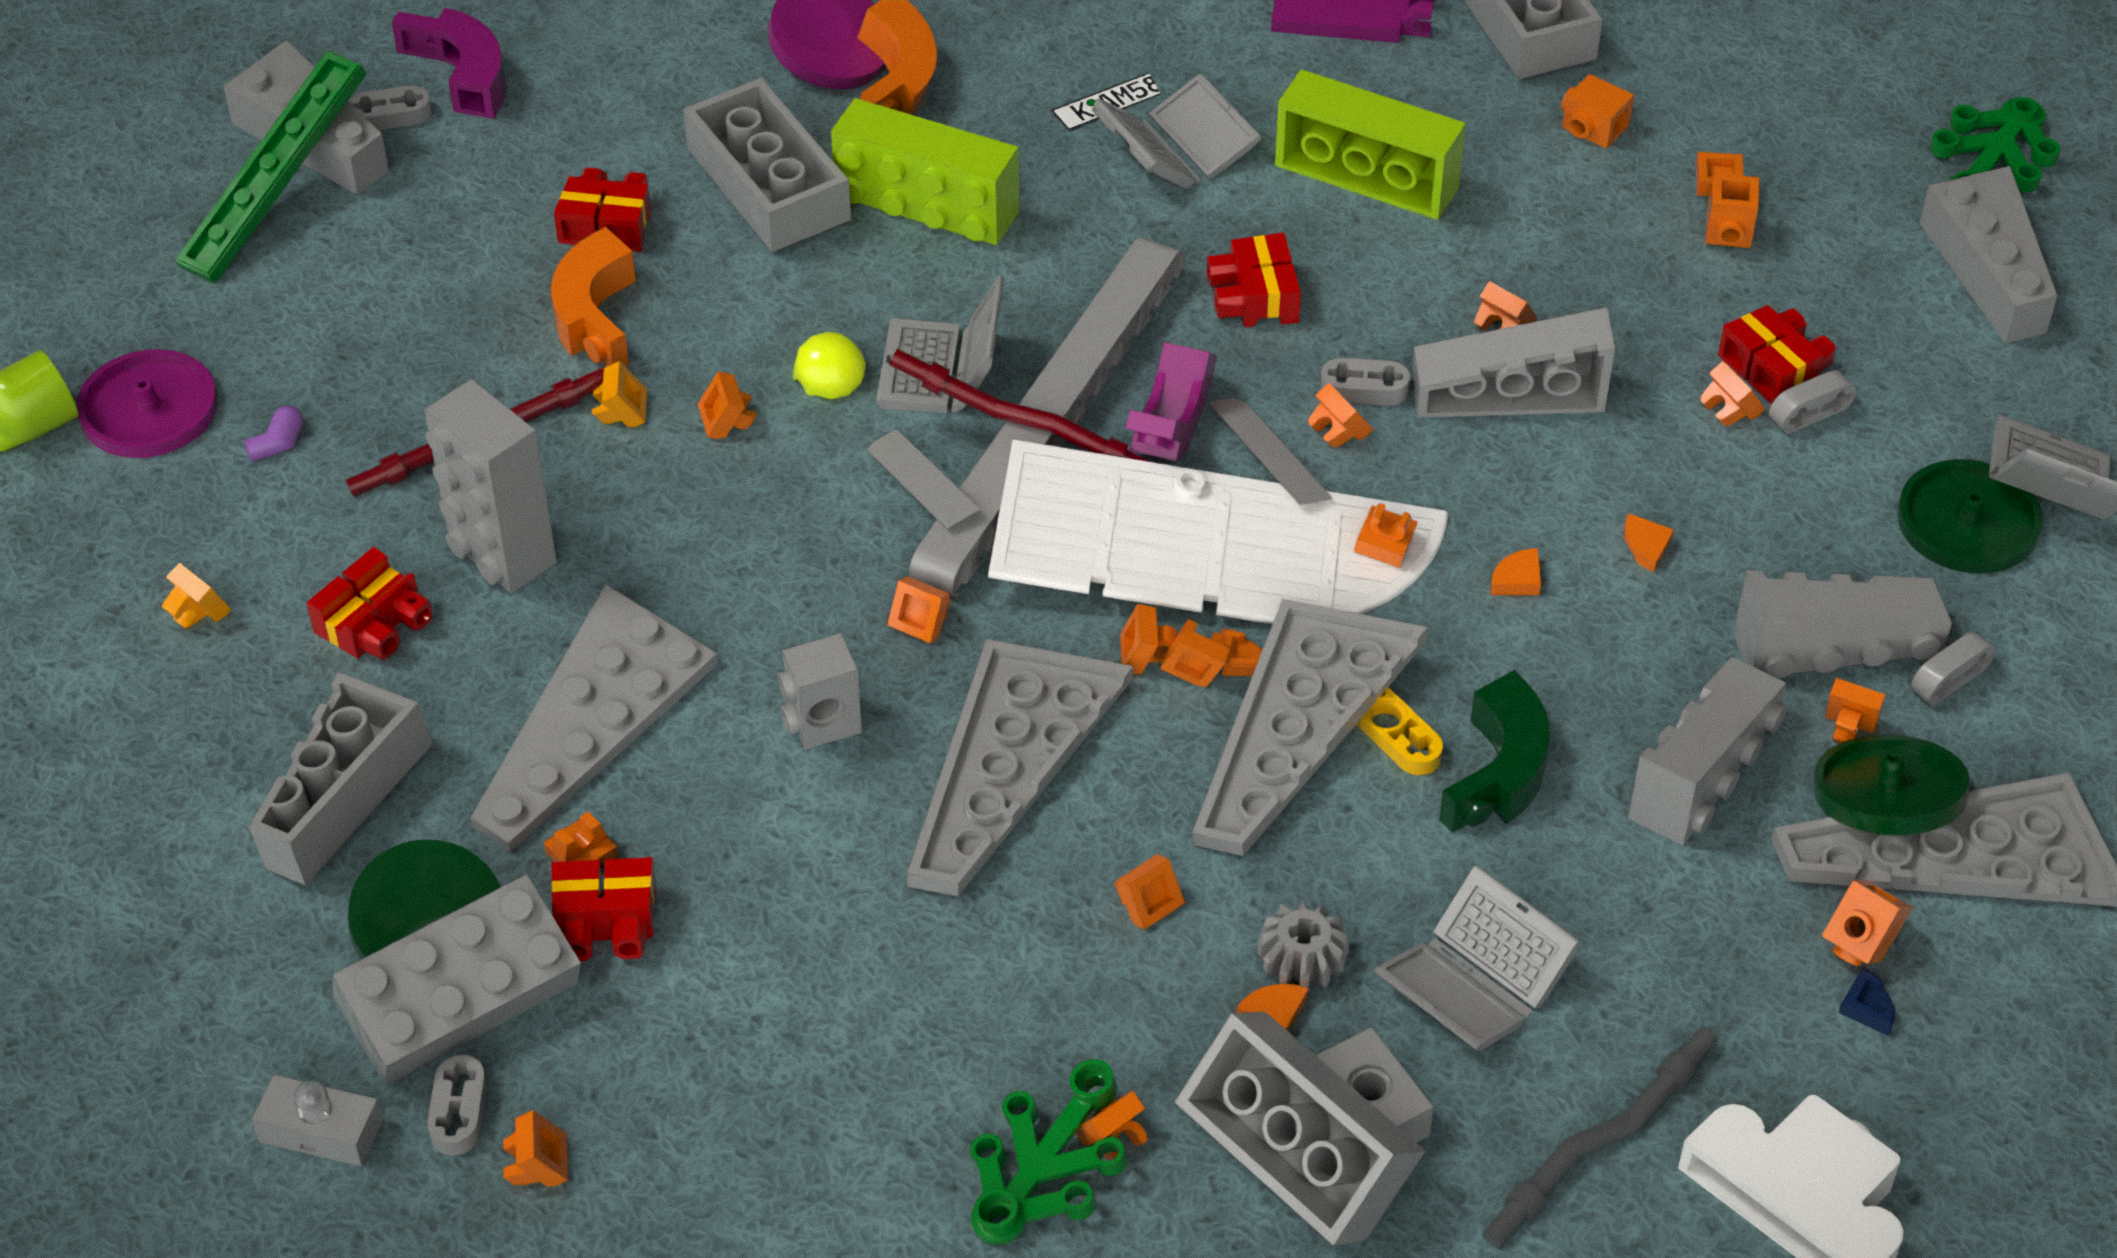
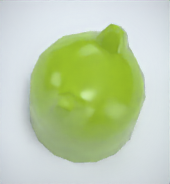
(32, 400)

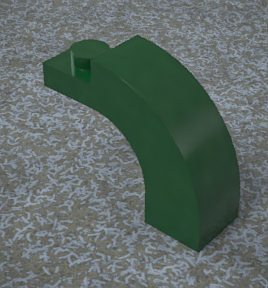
(1519, 730)

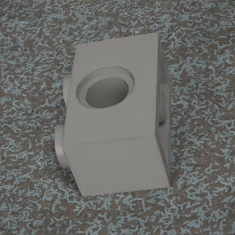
(820, 692)
(1377, 1074)

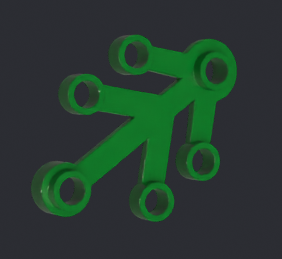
(2016, 117)
(1044, 1160)

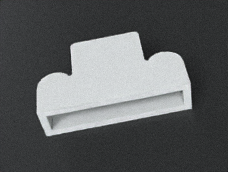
(1804, 1183)

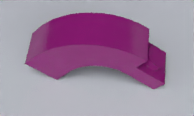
(467, 44)
(1174, 404)

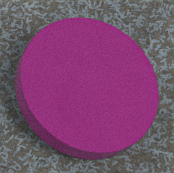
(821, 42)
(147, 403)

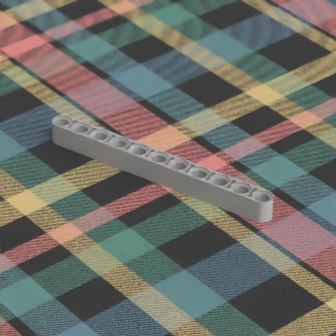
(1063, 388)

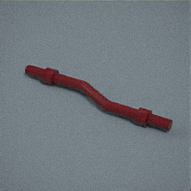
(937, 379)
(395, 467)

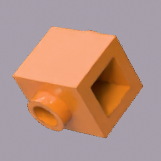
(1597, 110)
(1732, 220)
(1882, 918)

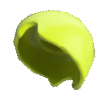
(829, 365)

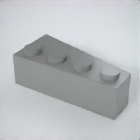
(347, 152)
(1992, 250)
(1518, 369)
(1837, 622)
(1705, 750)
(338, 776)

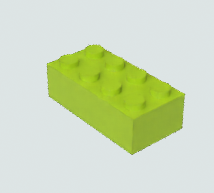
(1369, 144)
(927, 171)

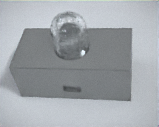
(317, 1120)

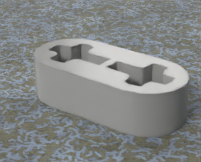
(390, 106)
(1367, 379)
(1812, 401)
(1953, 667)
(445, 1104)

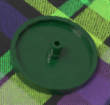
(1967, 518)
(1891, 784)
(412, 889)

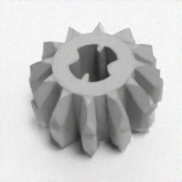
(1303, 946)

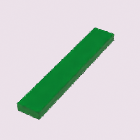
(270, 167)

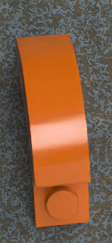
(906, 47)
(579, 286)

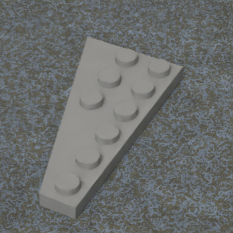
(603, 696)
(1303, 699)
(1012, 738)
(2007, 843)

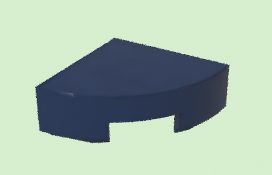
(1869, 1003)

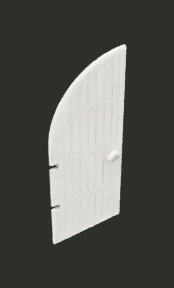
(1192, 537)

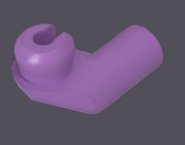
(280, 436)

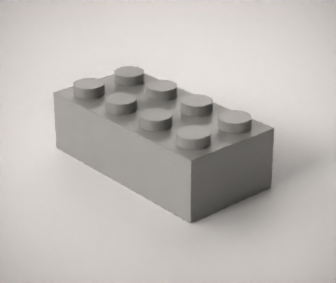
(1540, 33)
(767, 164)
(490, 486)
(455, 979)
(1299, 1127)

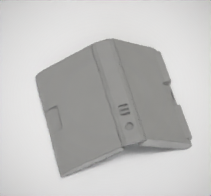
(1197, 122)
(938, 343)
(2053, 467)
(1502, 938)

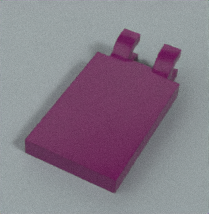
(1354, 18)

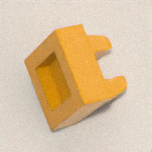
(620, 397)
(192, 599)

